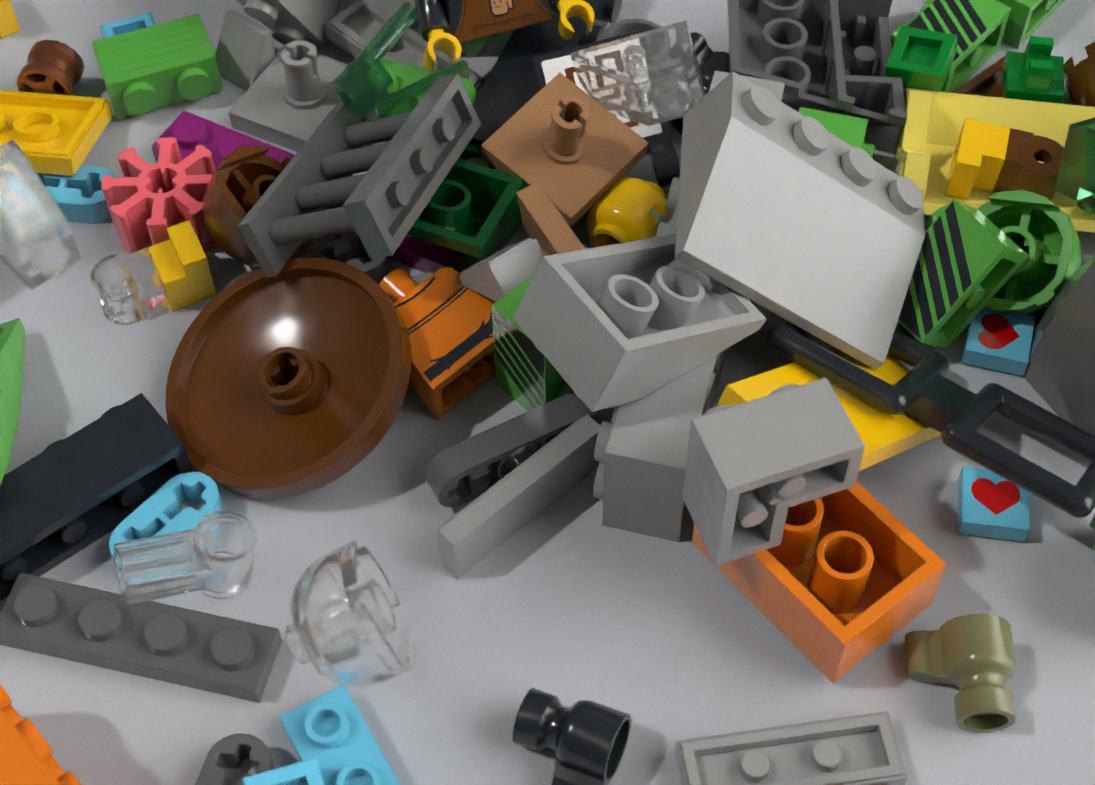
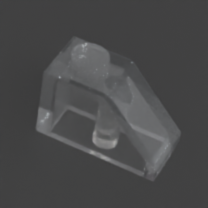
(643, 75)
(32, 227)

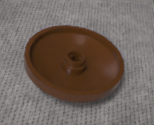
(289, 378)

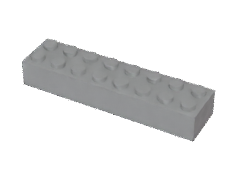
(648, 439)

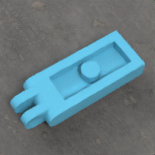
(339, 738)

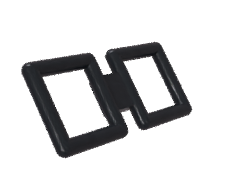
(955, 412)

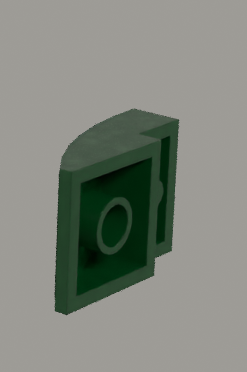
(472, 208)

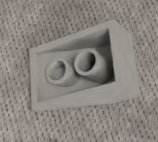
(629, 318)

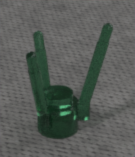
(365, 80)

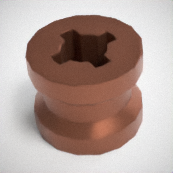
(51, 69)

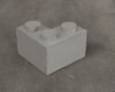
(762, 459)

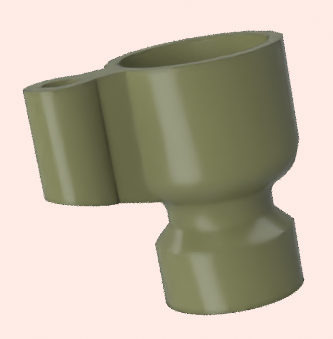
(978, 658)

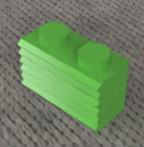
(158, 66)

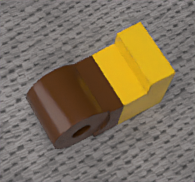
(1002, 160)

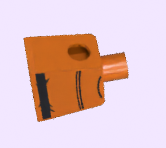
(447, 335)

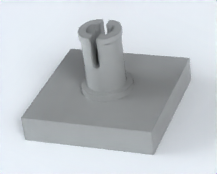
(289, 97)

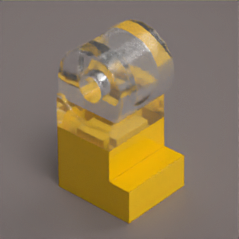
(154, 278)

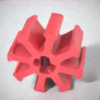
(159, 195)

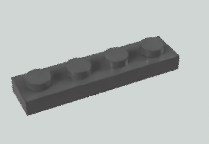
(140, 637)

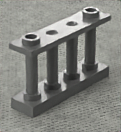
(376, 204)

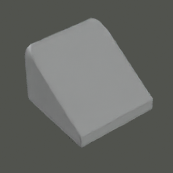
(243, 49)
(503, 269)

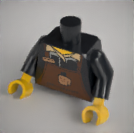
(453, 22)

